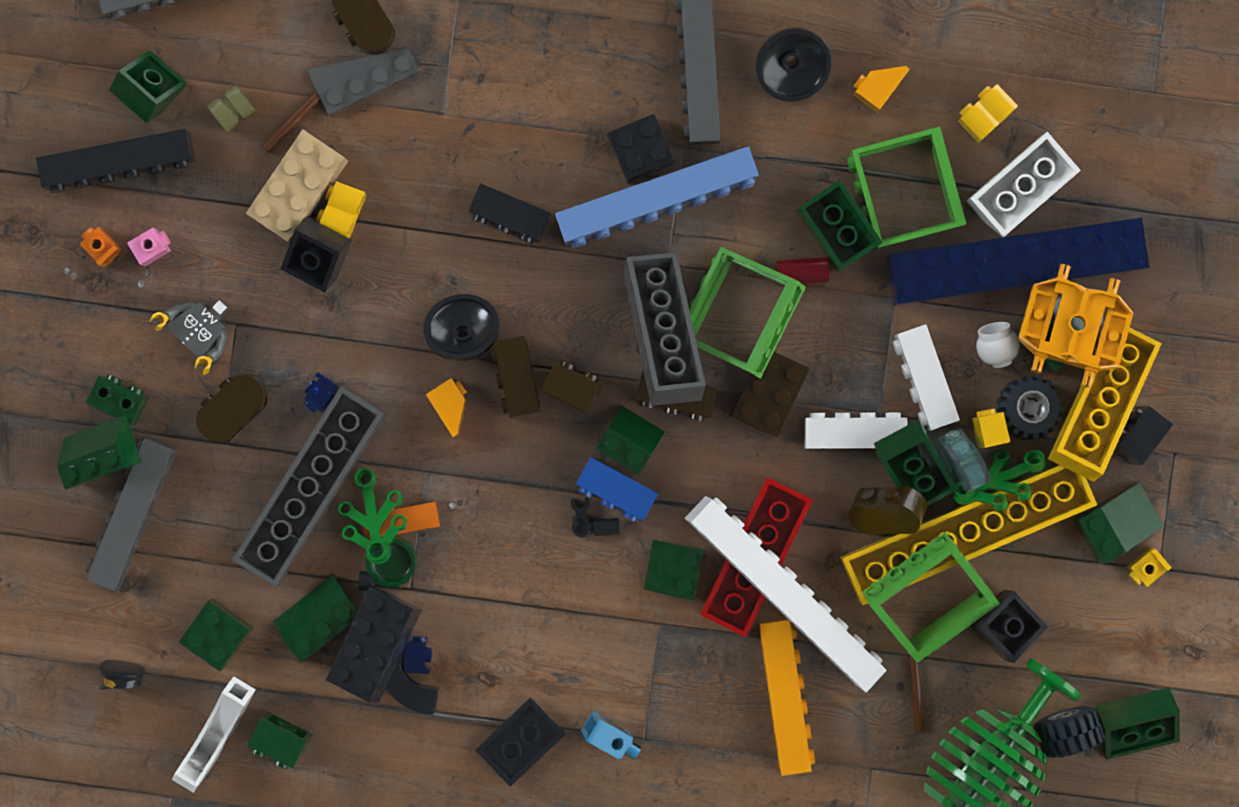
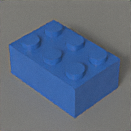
(616, 490)

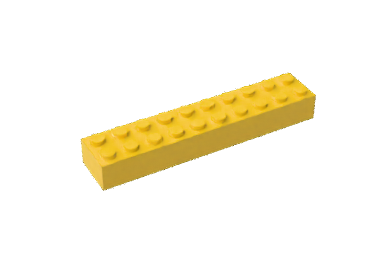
(975, 527)

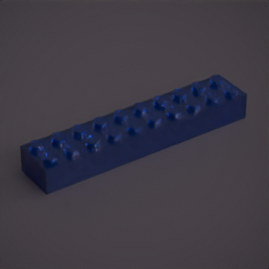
(1017, 261)

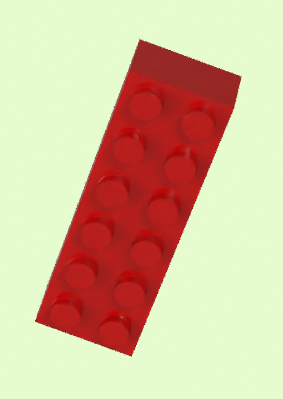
(775, 521)

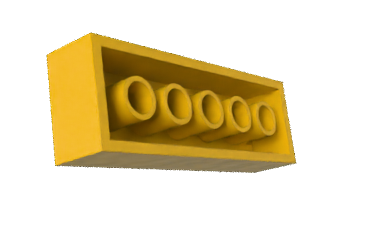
(1103, 410)

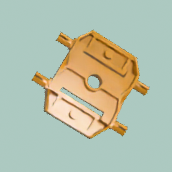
(1068, 344)

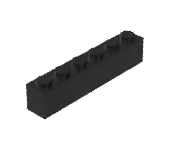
(115, 160)

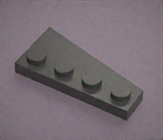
(355, 80)

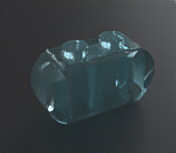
(963, 460)

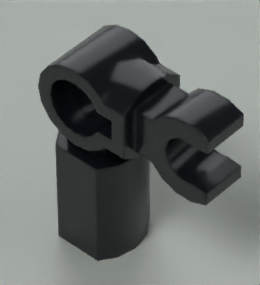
(600, 527)

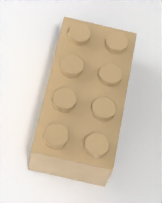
(297, 185)

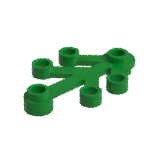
(1033, 461)
(373, 520)

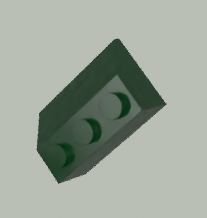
(838, 226)
(97, 453)
(317, 618)
(1139, 723)

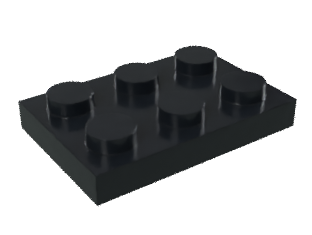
(520, 741)

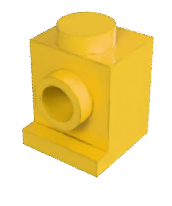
(1137, 567)

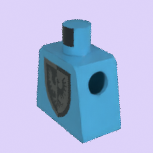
(602, 731)

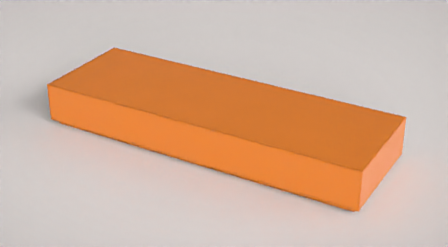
(418, 517)

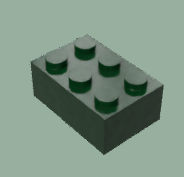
(915, 462)

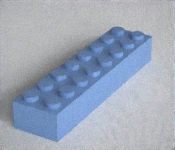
(657, 196)

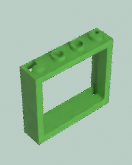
(945, 176)
(775, 325)
(950, 623)

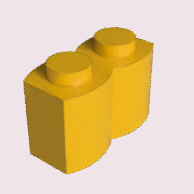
(987, 112)
(342, 208)

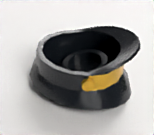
(121, 674)

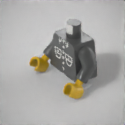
(197, 329)

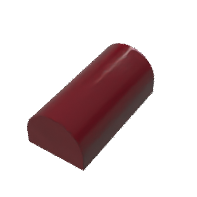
(805, 270)

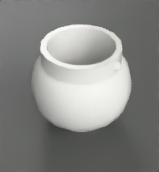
(997, 344)

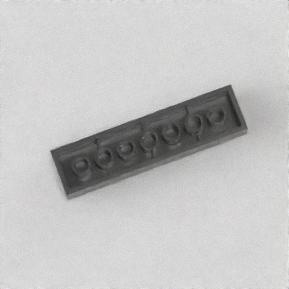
(309, 486)

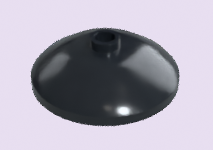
(797, 78)
(458, 317)

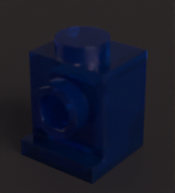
(320, 393)
(417, 655)

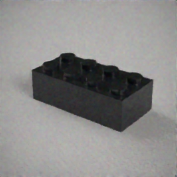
(373, 645)

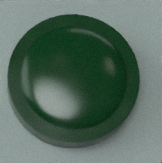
(398, 567)

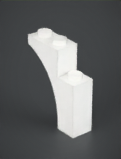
(214, 734)

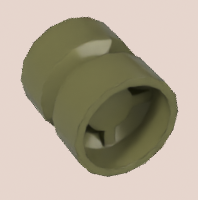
(231, 108)

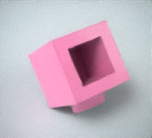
(150, 246)

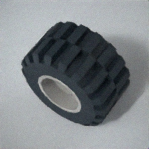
(1030, 407)
(1069, 732)

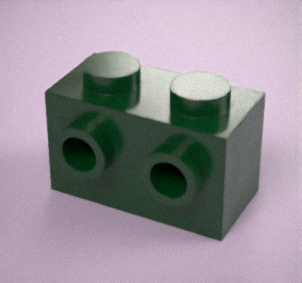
(117, 399)

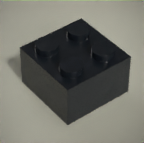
(640, 148)
(315, 254)
(1142, 435)
(1010, 626)

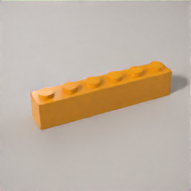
(785, 696)

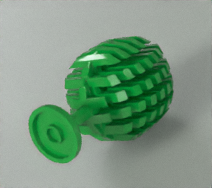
(999, 753)

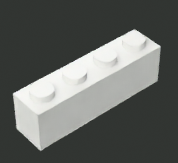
(926, 377)
(849, 432)

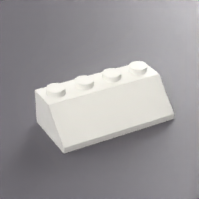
(1023, 185)

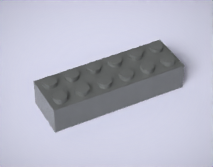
(664, 329)

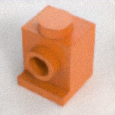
(109, 248)

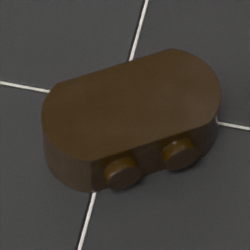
(366, 24)
(231, 408)
(887, 510)

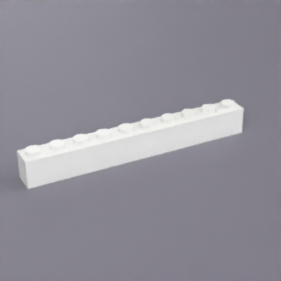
(785, 593)

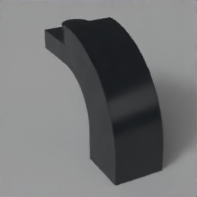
(410, 693)

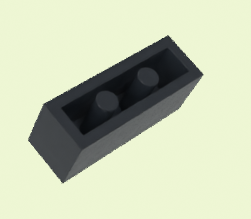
(509, 214)

